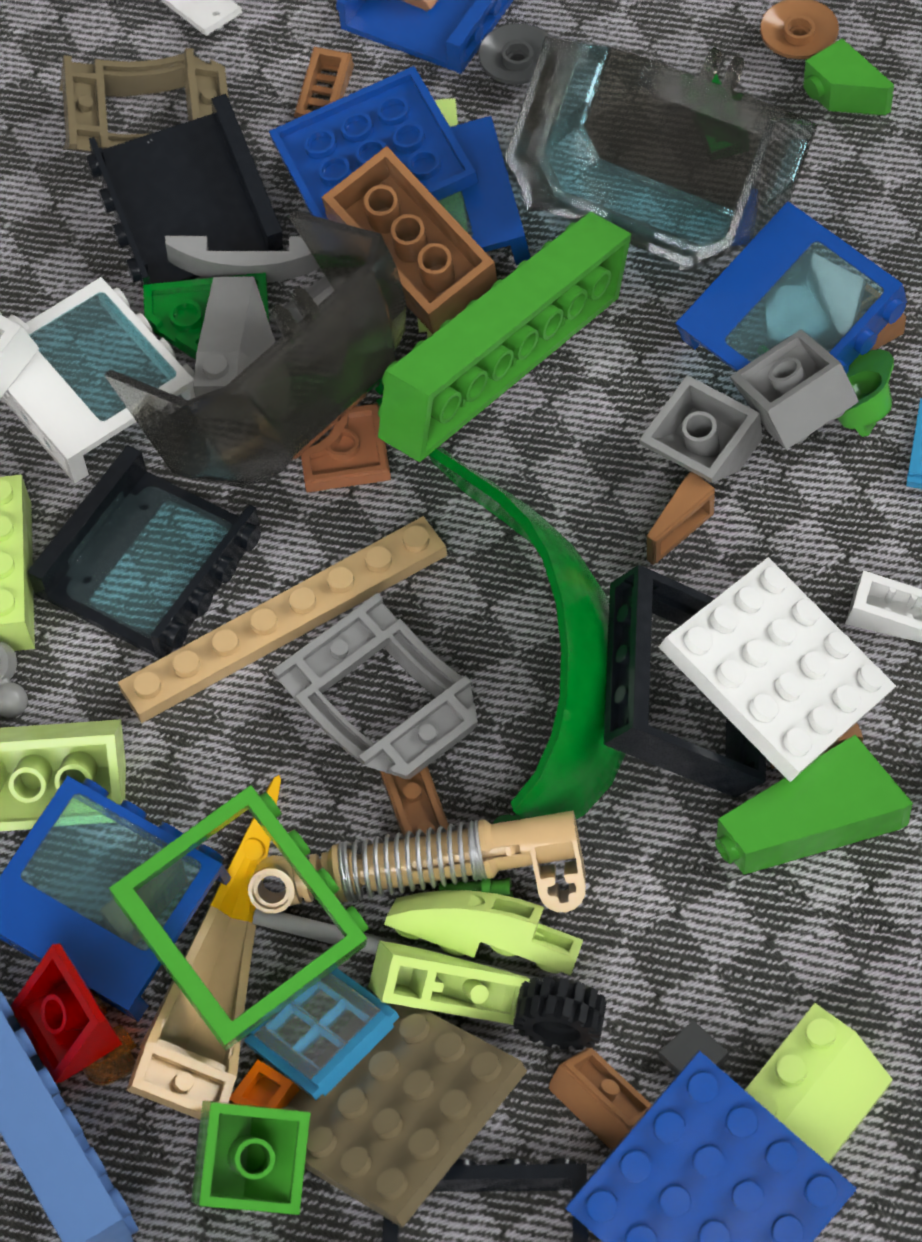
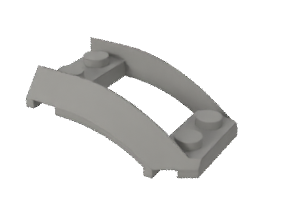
(349, 645)

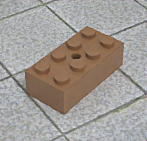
(433, 253)

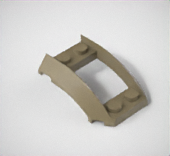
(88, 84)

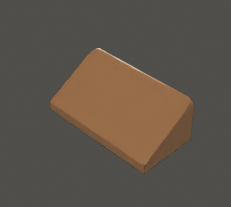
(598, 1096)

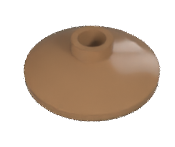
(799, 28)

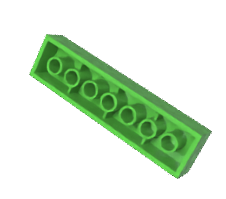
(501, 336)

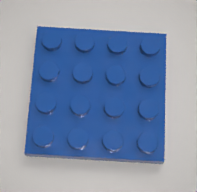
(345, 134)
(709, 1170)

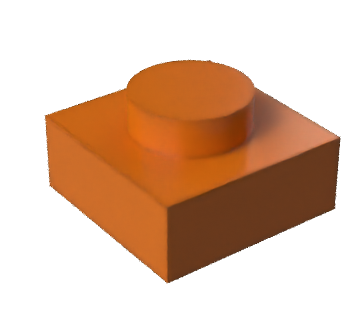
(264, 1088)

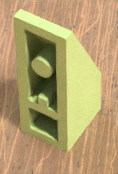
(444, 983)

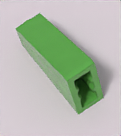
(827, 806)

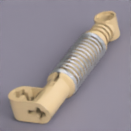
(439, 856)

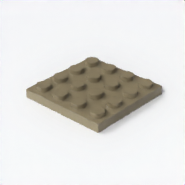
(406, 1112)

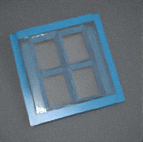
(323, 1033)

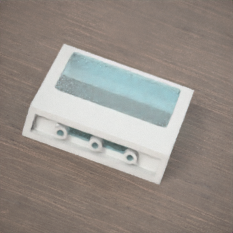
(64, 385)

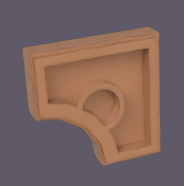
(348, 454)

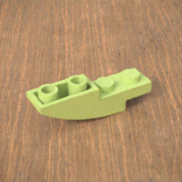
(466, 918)

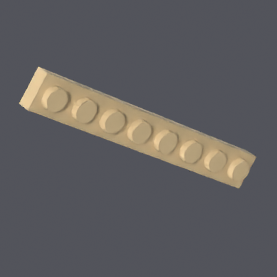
(282, 619)

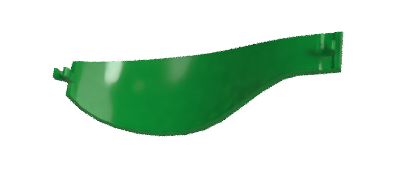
(575, 762)

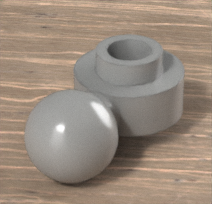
(12, 695)

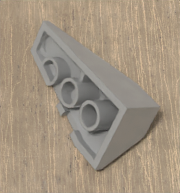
(231, 334)

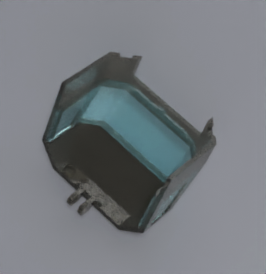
(655, 149)

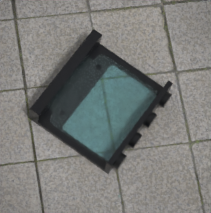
(142, 556)

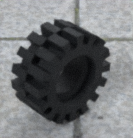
(560, 1013)

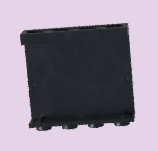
(185, 184)

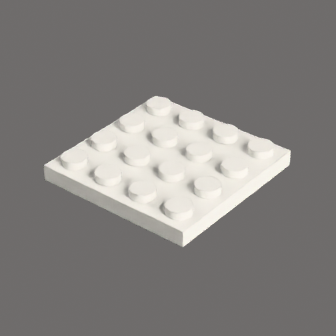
(777, 668)

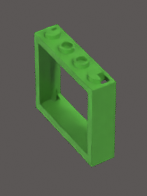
(294, 851)

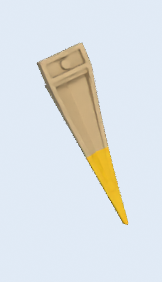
(179, 1055)

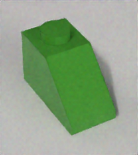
(847, 81)

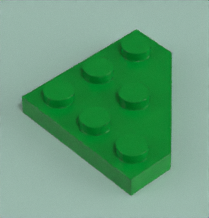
(179, 309)

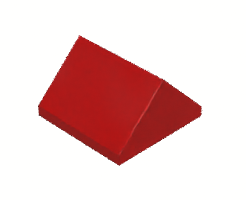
(63, 1017)

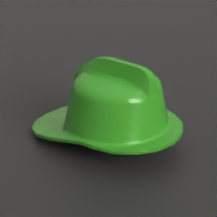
(870, 381)

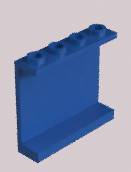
(443, 35)

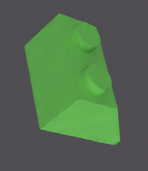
(250, 1158)

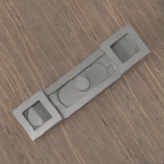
(193, 256)

